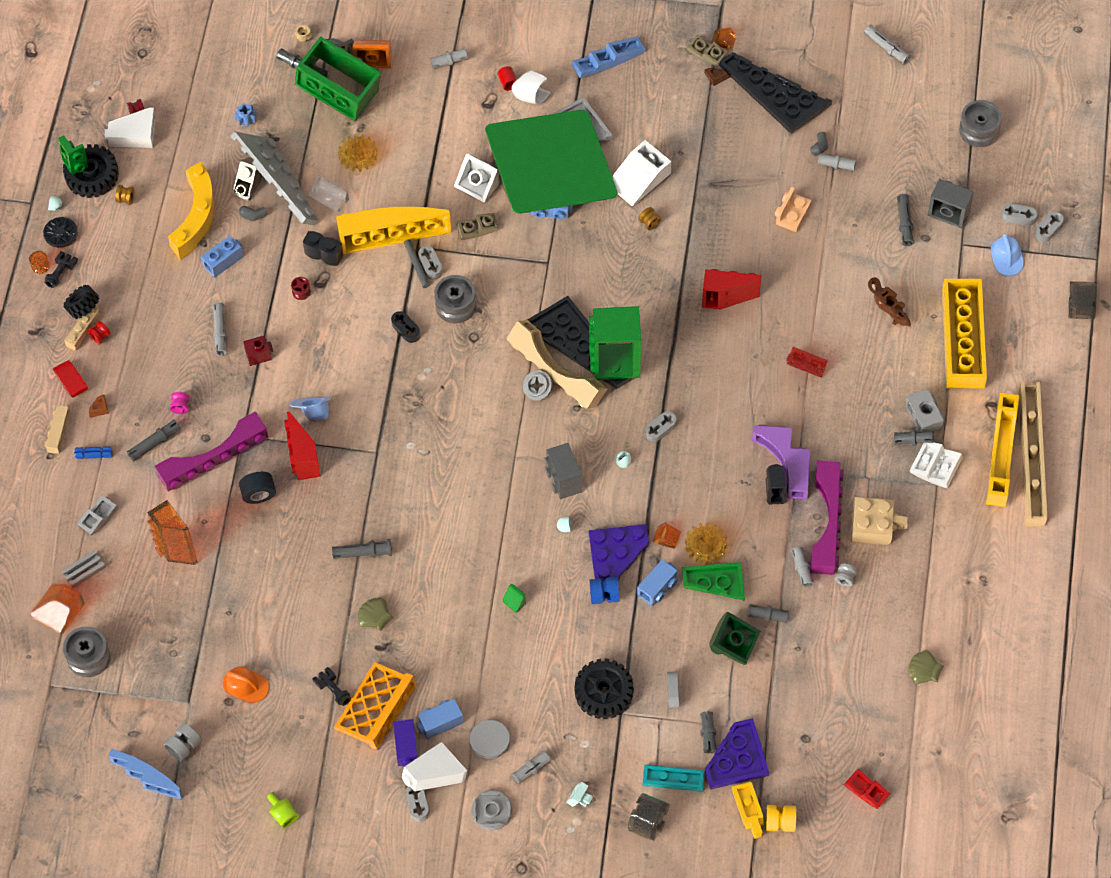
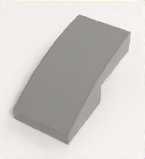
(98, 515)

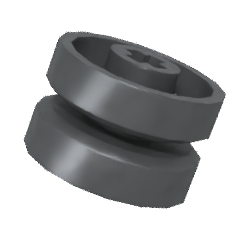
(980, 123)
(455, 299)
(86, 651)

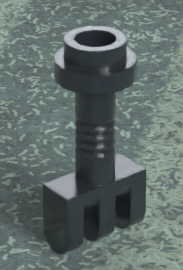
(52, 280)
(342, 697)

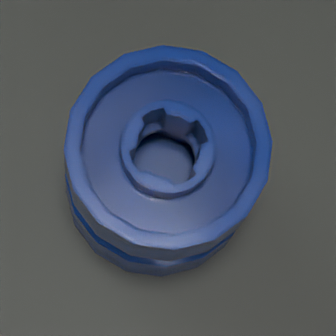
(604, 590)

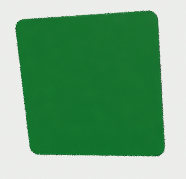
(550, 161)

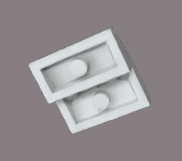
(936, 464)

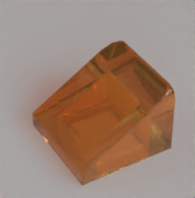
(724, 38)
(666, 535)

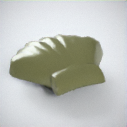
(374, 613)
(924, 668)

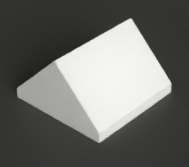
(477, 178)

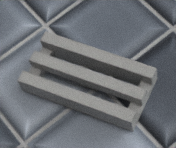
(81, 566)

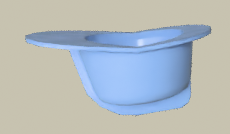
(1007, 255)
(312, 407)

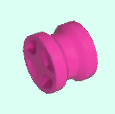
(179, 402)

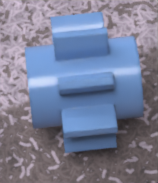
(245, 114)

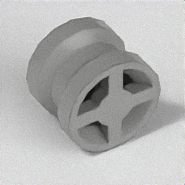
(845, 575)

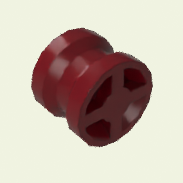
(135, 107)
(303, 284)

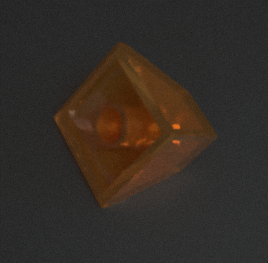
(58, 607)

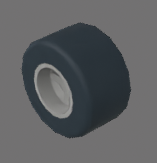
(257, 487)

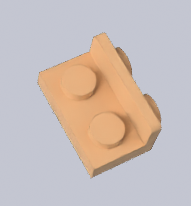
(792, 210)

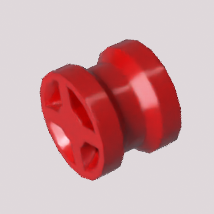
(99, 332)

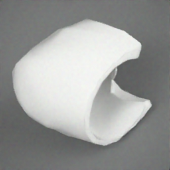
(528, 88)

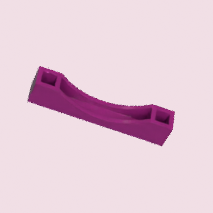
(178, 470)
(824, 551)

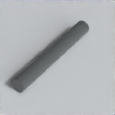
(416, 263)

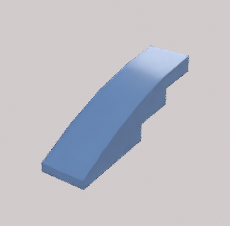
(607, 58)
(149, 776)

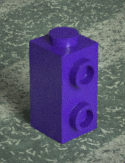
(405, 741)

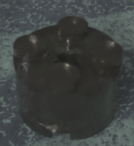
(1082, 300)
(648, 816)

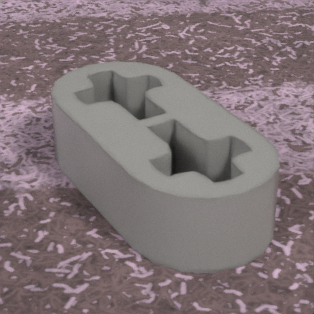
(1019, 214)
(1051, 229)
(426, 264)
(663, 429)
(672, 685)
(412, 803)

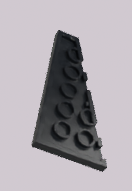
(776, 94)
(568, 332)

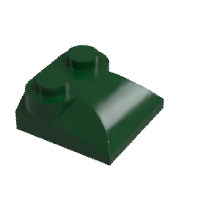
(734, 638)

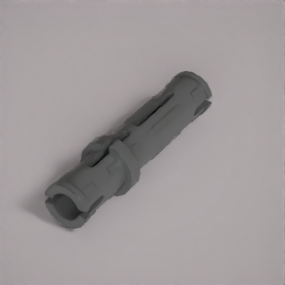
(294, 59)
(906, 226)
(154, 439)

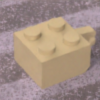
(875, 521)

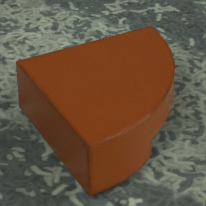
(98, 407)

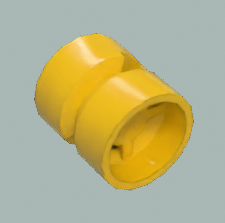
(781, 818)

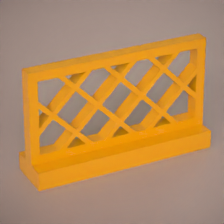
(391, 708)

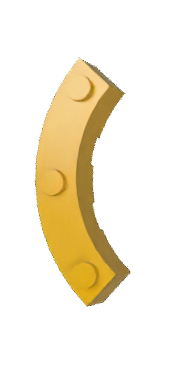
(200, 218)

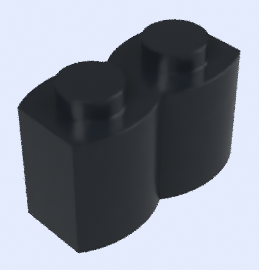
(323, 248)
(776, 484)

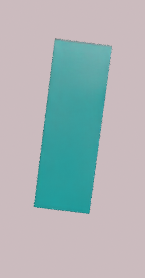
(673, 778)

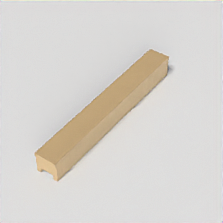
(1032, 454)

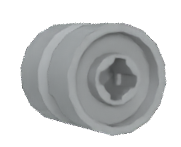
(177, 747)

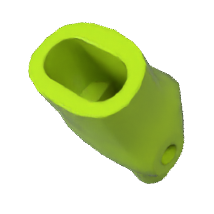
(282, 810)

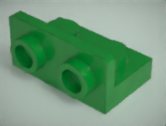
(72, 156)

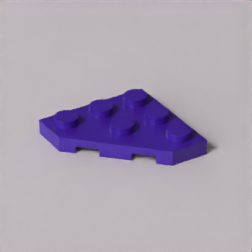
(616, 549)
(737, 757)

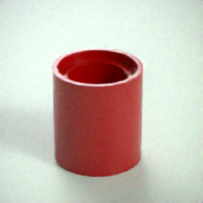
(506, 77)

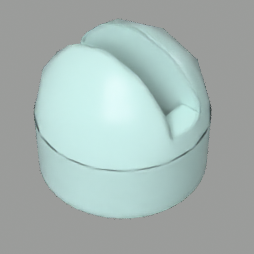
(55, 203)
(625, 461)
(564, 524)

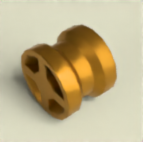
(124, 194)
(649, 218)

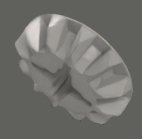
(531, 380)

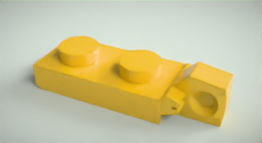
(749, 808)

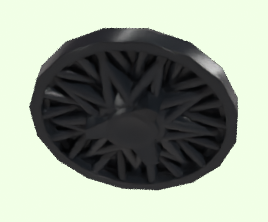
(60, 232)

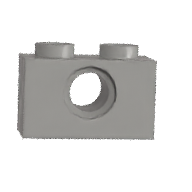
(922, 402)

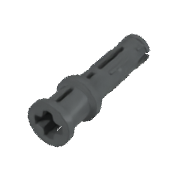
(372, 548)

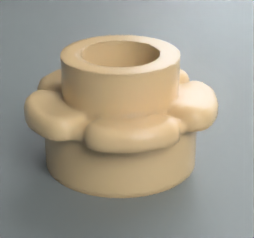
(303, 29)

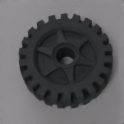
(102, 177)
(604, 675)

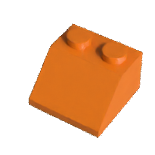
(374, 52)

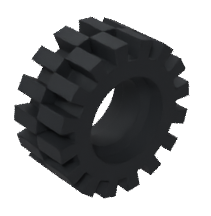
(81, 301)

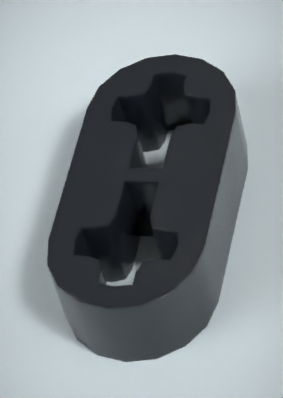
(408, 324)

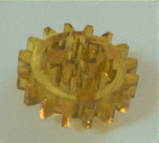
(356, 154)
(696, 539)

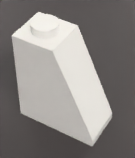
(132, 130)
(434, 769)

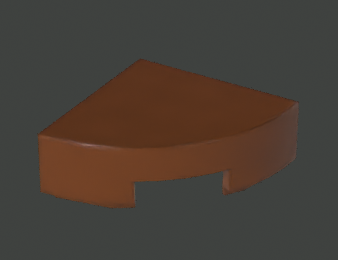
(716, 76)

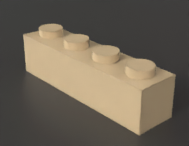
(80, 331)
(57, 430)

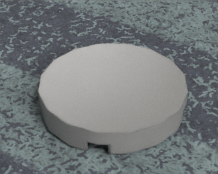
(489, 739)
(491, 810)

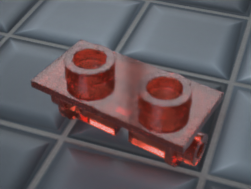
(806, 362)

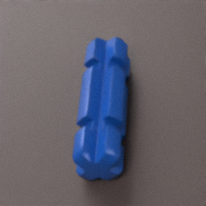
(93, 452)

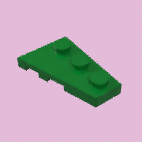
(715, 579)

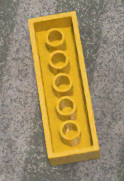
(964, 333)

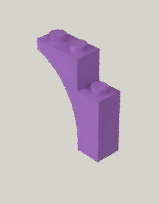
(794, 460)

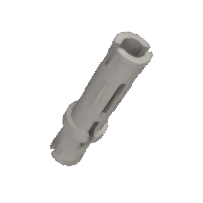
(892, 48)
(219, 336)

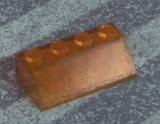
(171, 535)

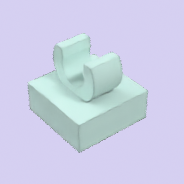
(579, 796)

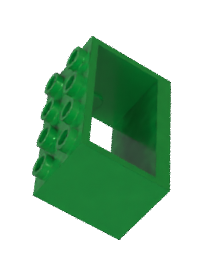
(330, 92)
(615, 326)

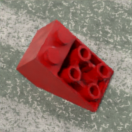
(729, 288)
(301, 450)

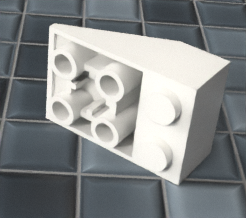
(641, 173)

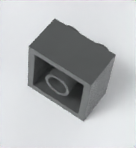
(950, 203)
(563, 470)

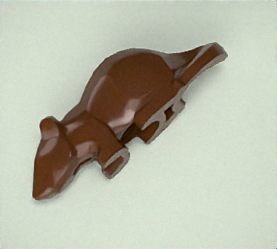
(886, 301)

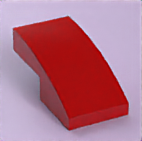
(70, 378)
(866, 789)

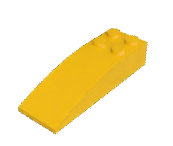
(390, 226)

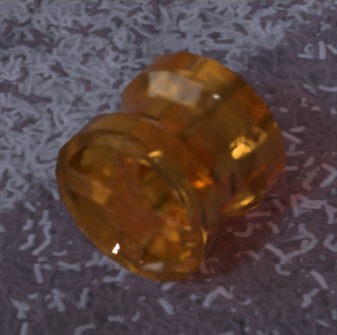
(37, 257)

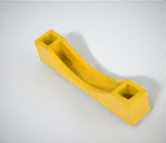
(1002, 450)

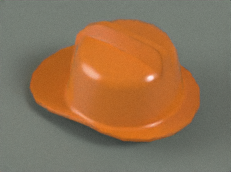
(245, 684)

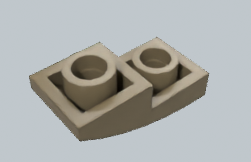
(704, 50)
(477, 227)

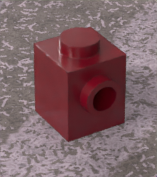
(258, 350)

